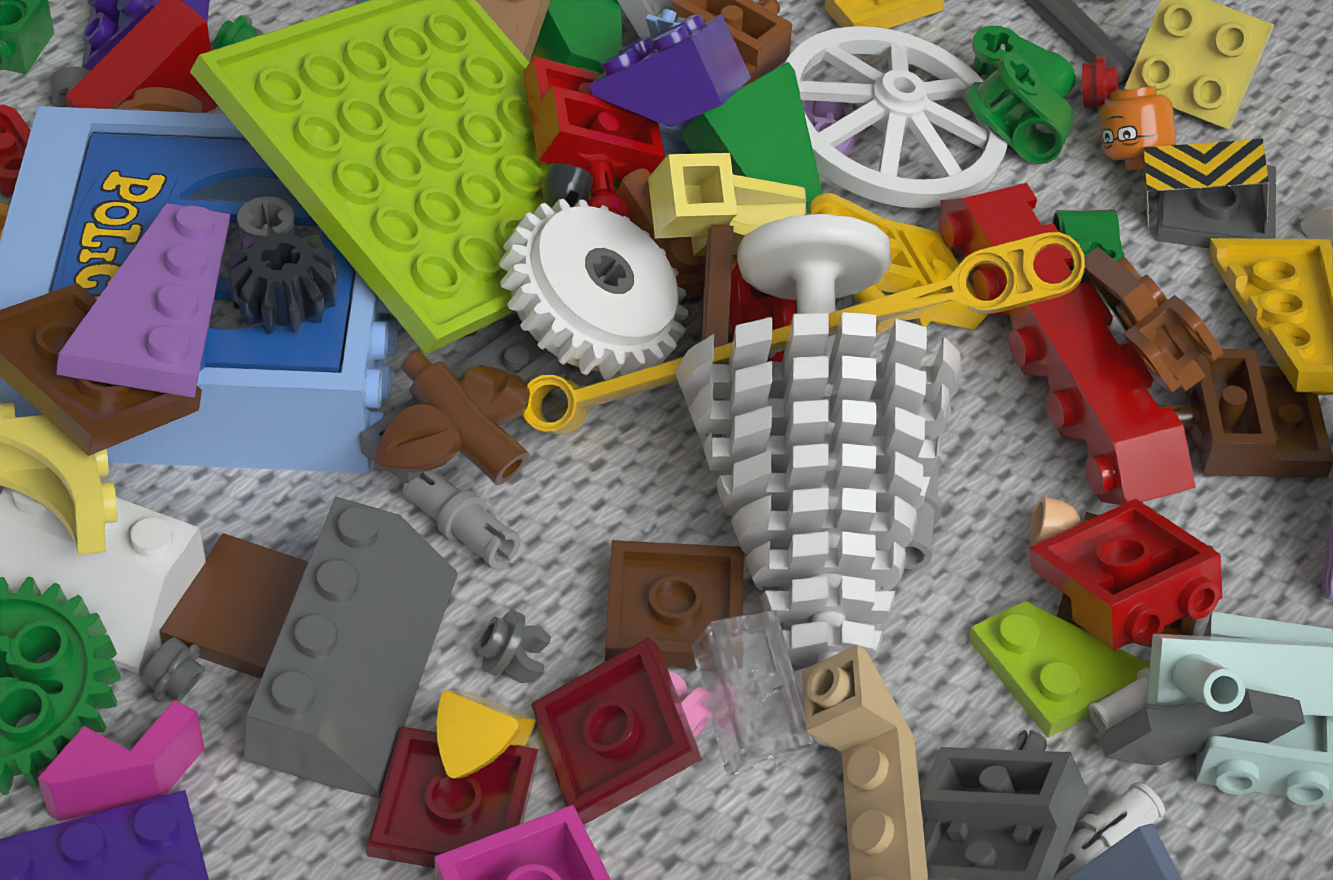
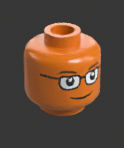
(1135, 121)

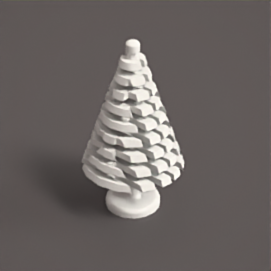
(828, 442)

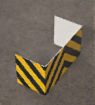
(1206, 166)

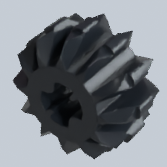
(282, 279)

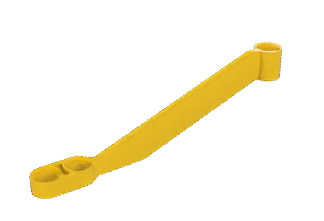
(1021, 289)

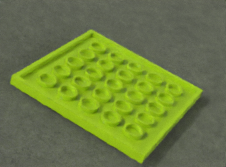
(402, 145)

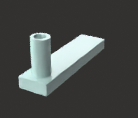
(1220, 668)

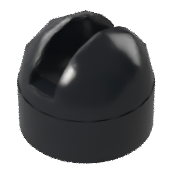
(566, 183)

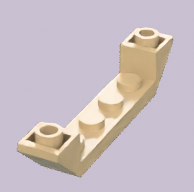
(857, 715)

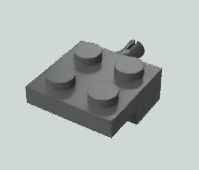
(1000, 811)

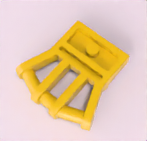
(916, 260)

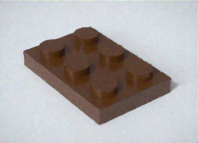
(85, 410)

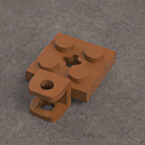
(1160, 330)

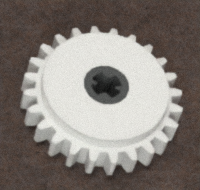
(593, 289)

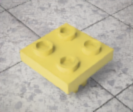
(1201, 57)

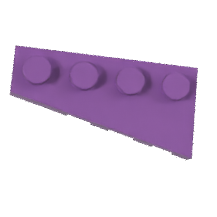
(156, 309)

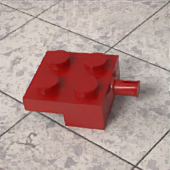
(585, 130)

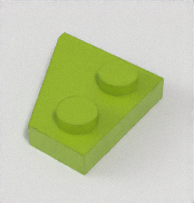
(1051, 664)

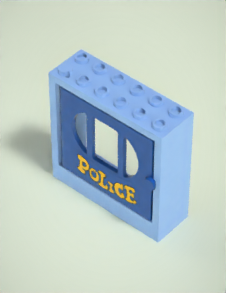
(266, 398)

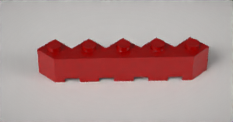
(1093, 381)

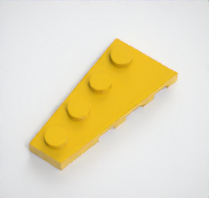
(1288, 300)

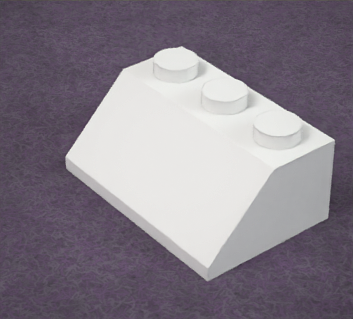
(129, 586)

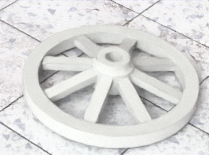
(897, 106)

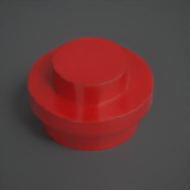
(1098, 82)

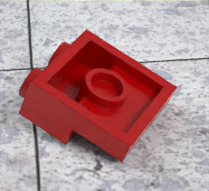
(1130, 573)

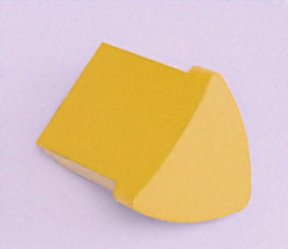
(476, 731)

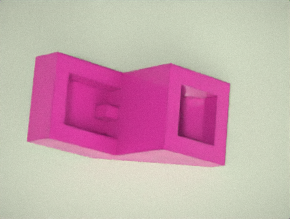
(102, 776)

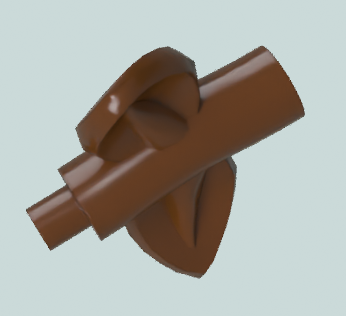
(456, 419)

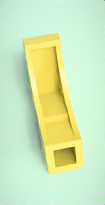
(58, 475)

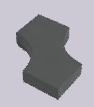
(1171, 732)

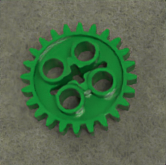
(79, 670)

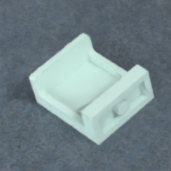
(1289, 766)

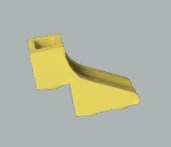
(702, 191)

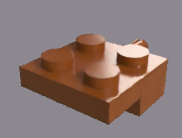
(755, 27)

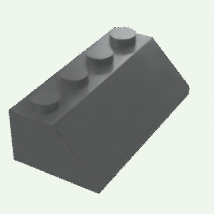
(350, 651)

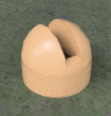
(1051, 518)

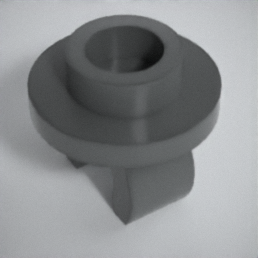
(504, 647)

